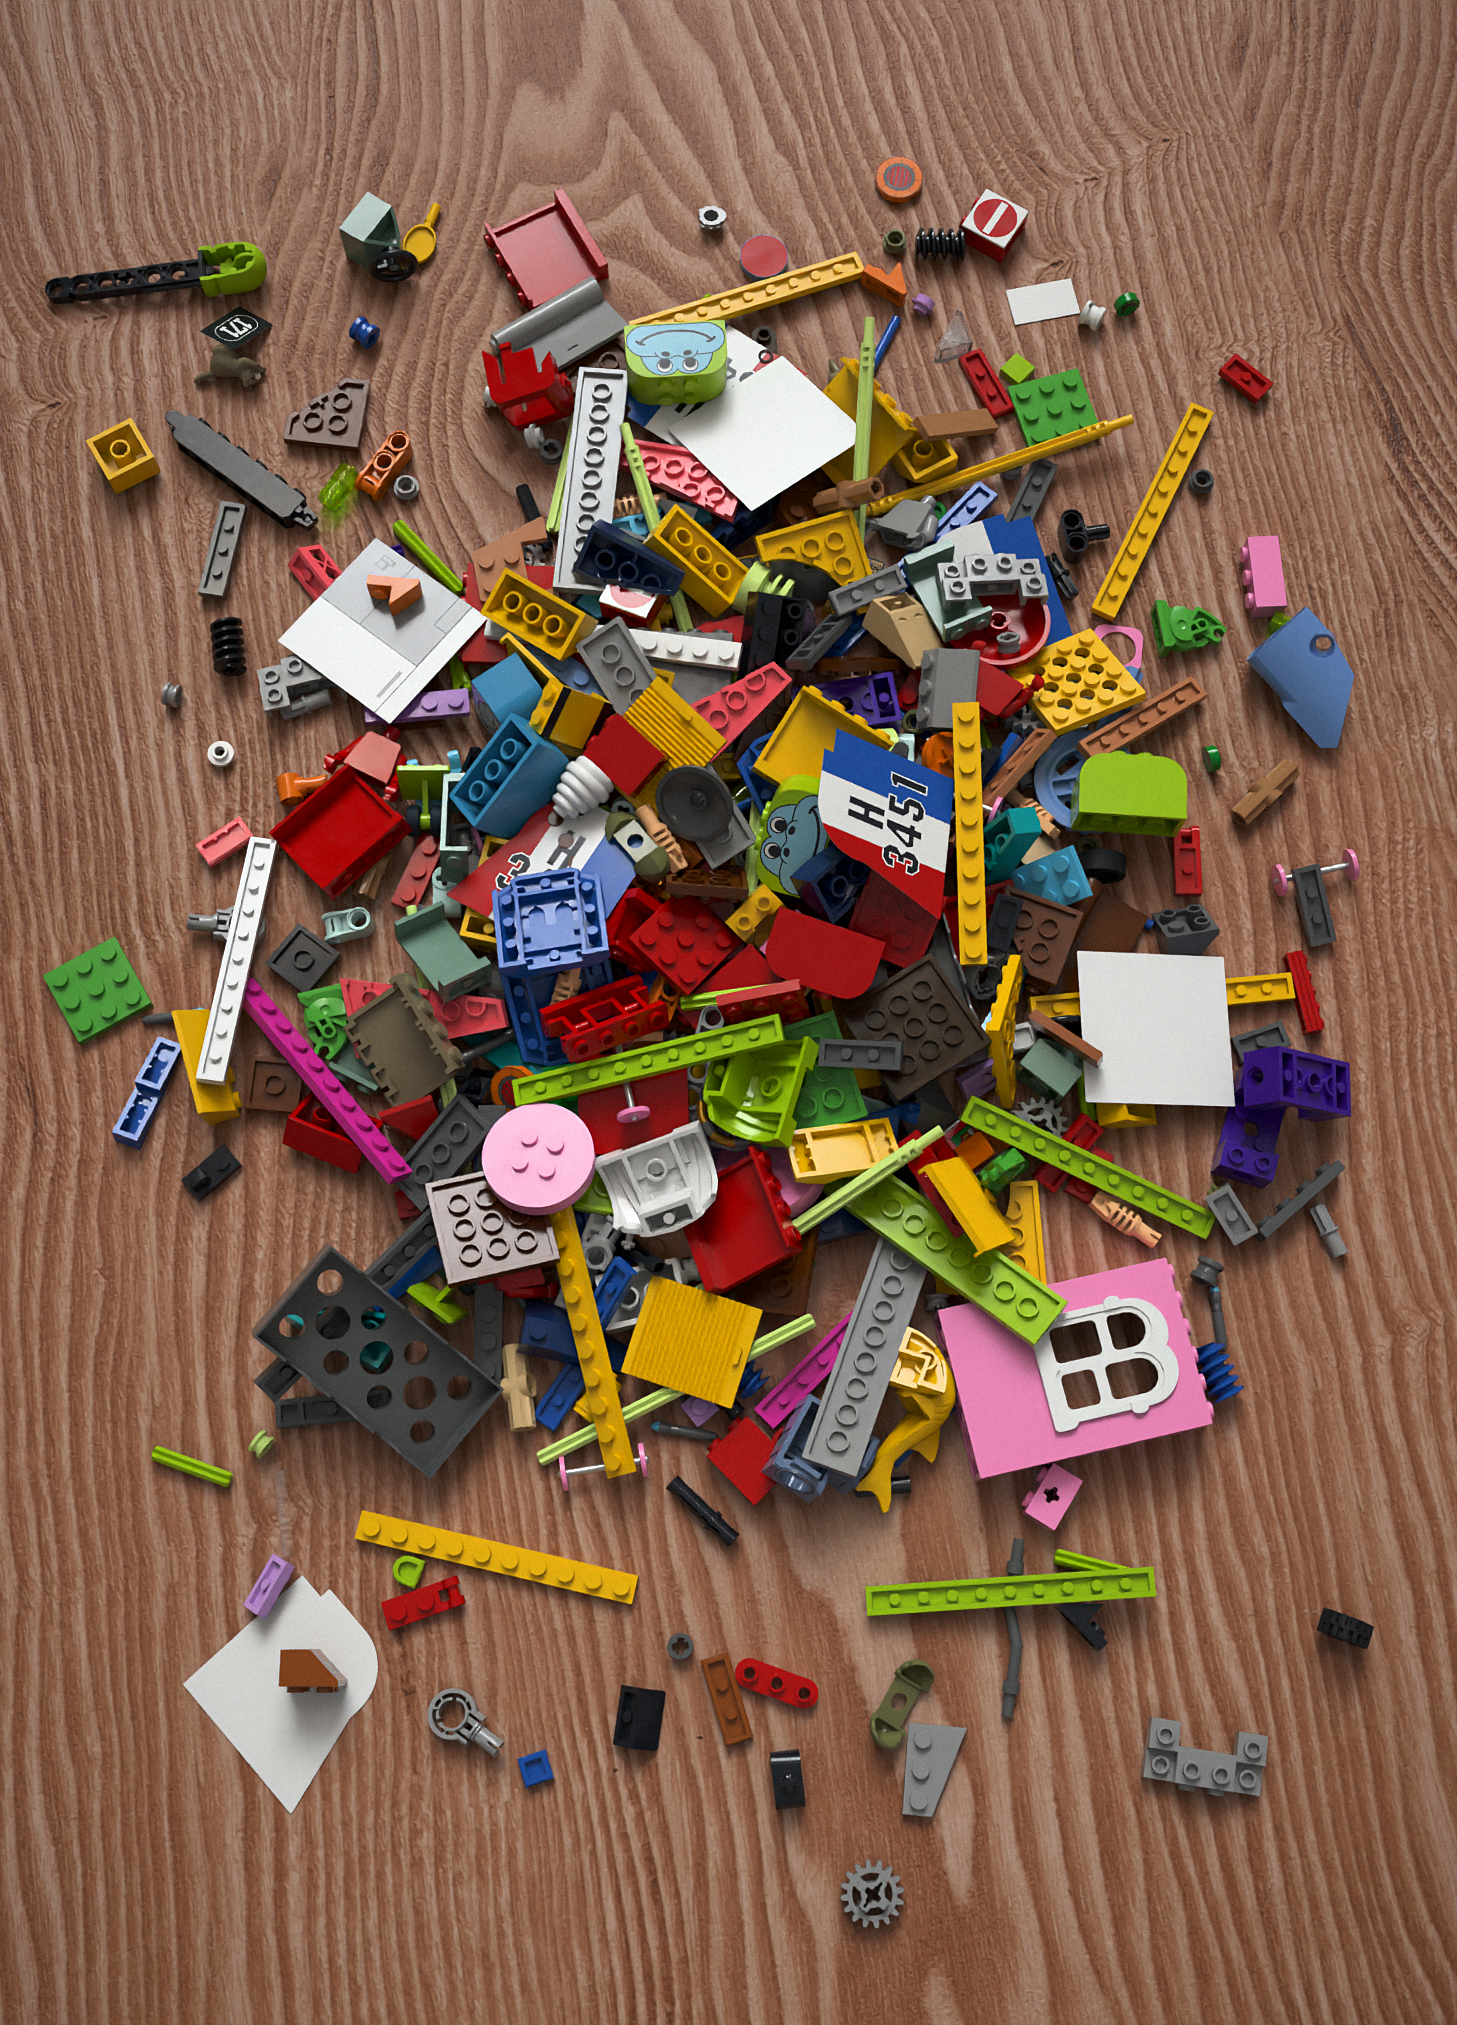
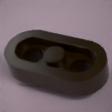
(769, 342)

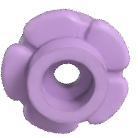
(923, 304)

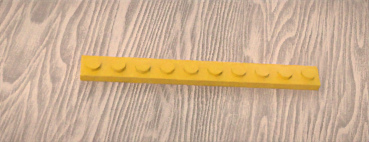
(763, 293)
(1151, 512)
(969, 834)
(1239, 992)
(591, 1346)
(496, 1557)

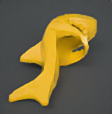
(916, 1431)

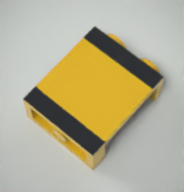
(569, 714)

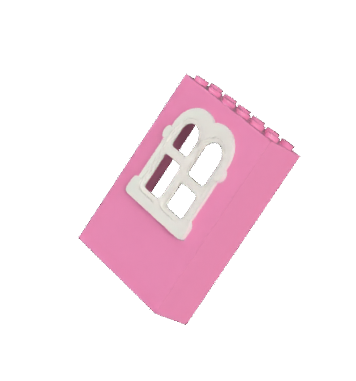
(1014, 1396)

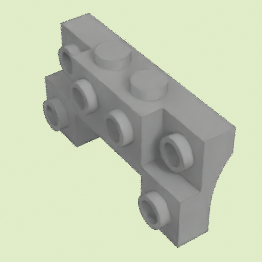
(991, 576)
(290, 678)
(1203, 1768)

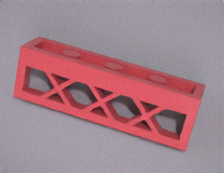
(312, 571)

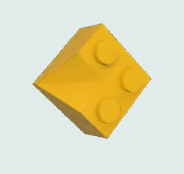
(123, 456)
(925, 460)

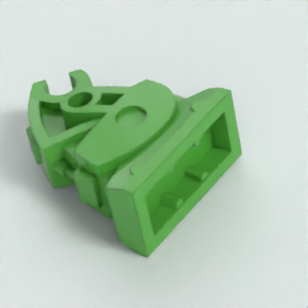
(1181, 628)
(327, 1013)
(1003, 1170)

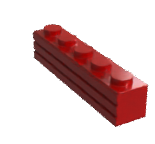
(1305, 993)

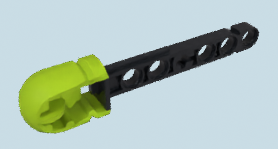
(240, 265)

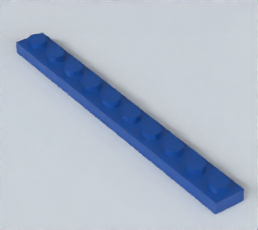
(964, 512)

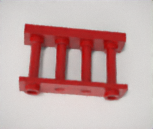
(935, 1152)

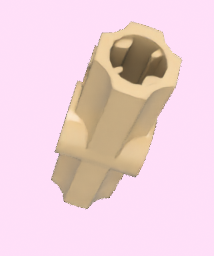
(518, 1389)

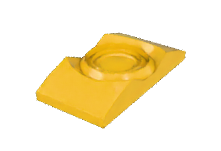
(839, 1150)

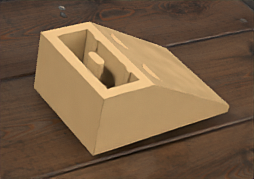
(902, 626)

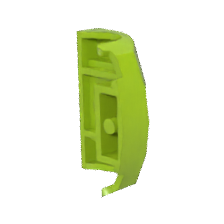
(758, 1091)

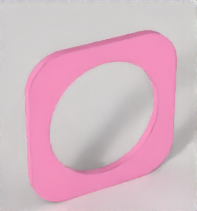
(1133, 633)

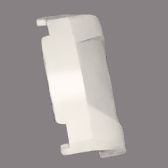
(660, 1182)

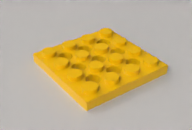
(1069, 694)

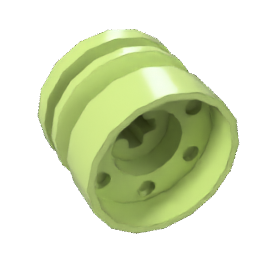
(758, 581)

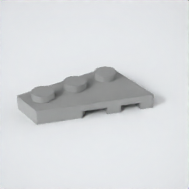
(927, 1765)

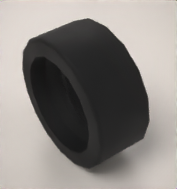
(1103, 865)

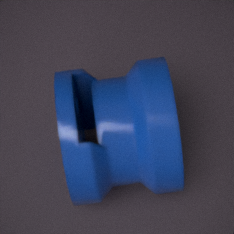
(364, 332)

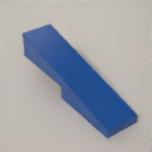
(148, 1093)

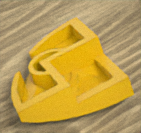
(919, 1366)

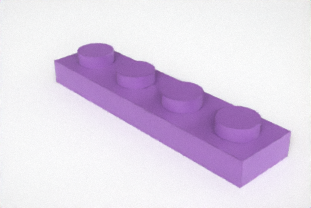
(428, 707)

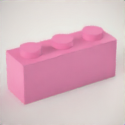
(1263, 576)

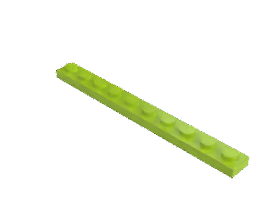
(649, 1061)
(1088, 1167)
(1010, 1591)

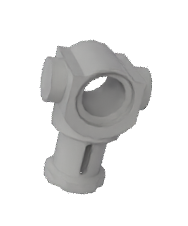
(604, 1244)

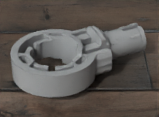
(219, 924)
(995, 963)
(478, 1733)

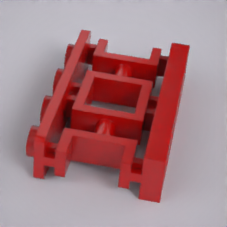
(578, 1017)

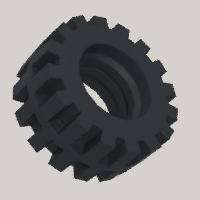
(1345, 1628)

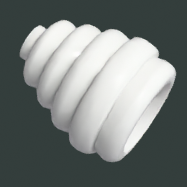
(581, 788)

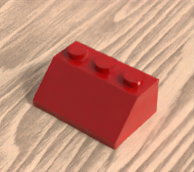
(317, 1133)

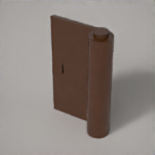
(1105, 927)

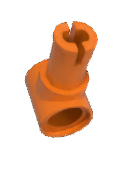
(294, 788)

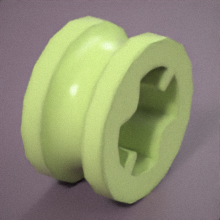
(261, 1444)

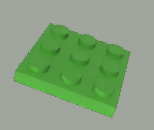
(1051, 406)
(98, 990)

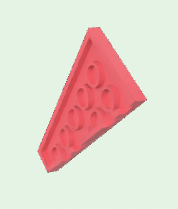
(684, 476)
(742, 702)
(460, 1016)

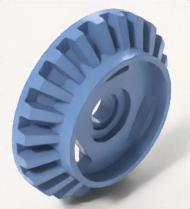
(1055, 789)

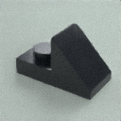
(1078, 1618)

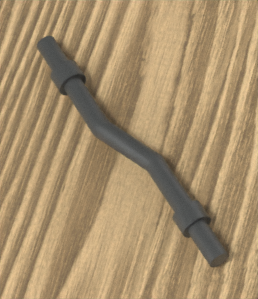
(1011, 1685)

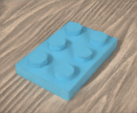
(1054, 877)

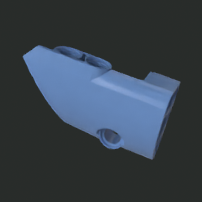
(1308, 679)

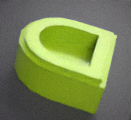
(408, 1570)

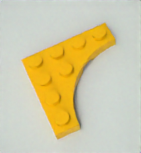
(824, 543)
(1002, 1031)
(1025, 1221)

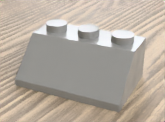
(946, 679)

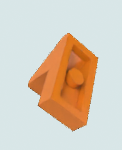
(887, 286)
(399, 590)
(980, 1149)

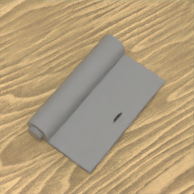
(564, 325)

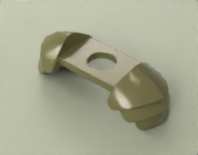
(650, 860)
(887, 1722)

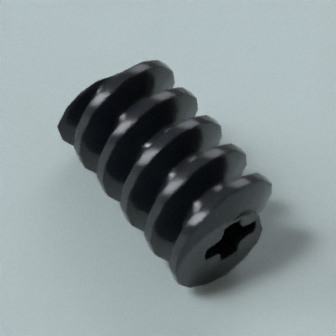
(940, 243)
(228, 646)

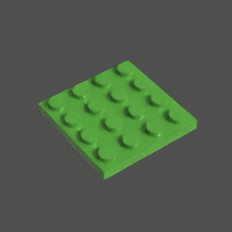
(826, 1093)

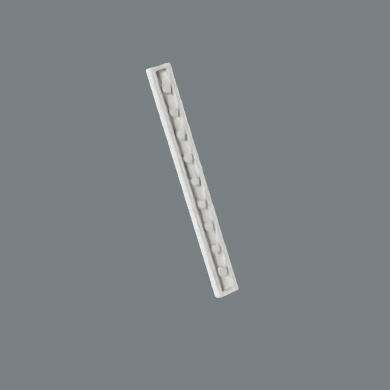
(665, 647)
(236, 962)

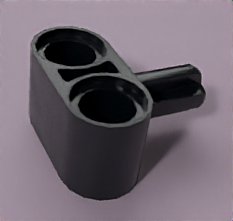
(1078, 535)
(787, 1779)

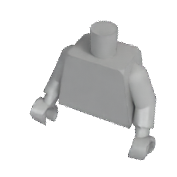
(908, 524)

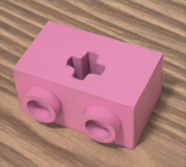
(1064, 1487)

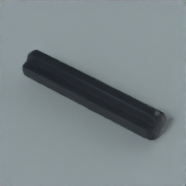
(531, 511)

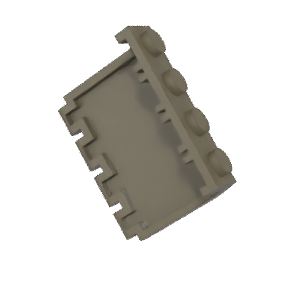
(404, 1043)

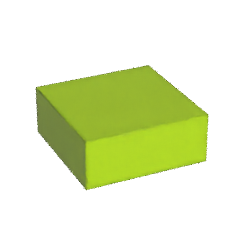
(1017, 369)

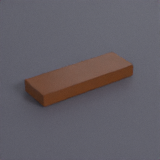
(1066, 1038)
(726, 1699)

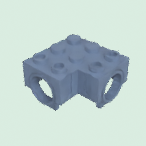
(802, 1477)

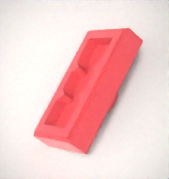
(224, 842)

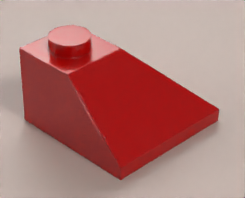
(412, 1118)

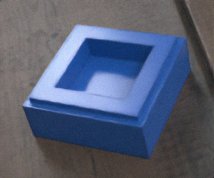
(535, 1768)

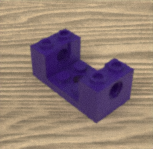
(871, 698)
(1297, 1079)
(1245, 1156)

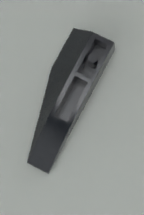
(770, 631)

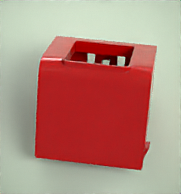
(545, 393)

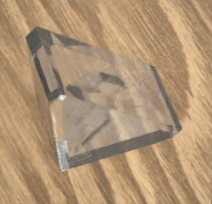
(955, 340)

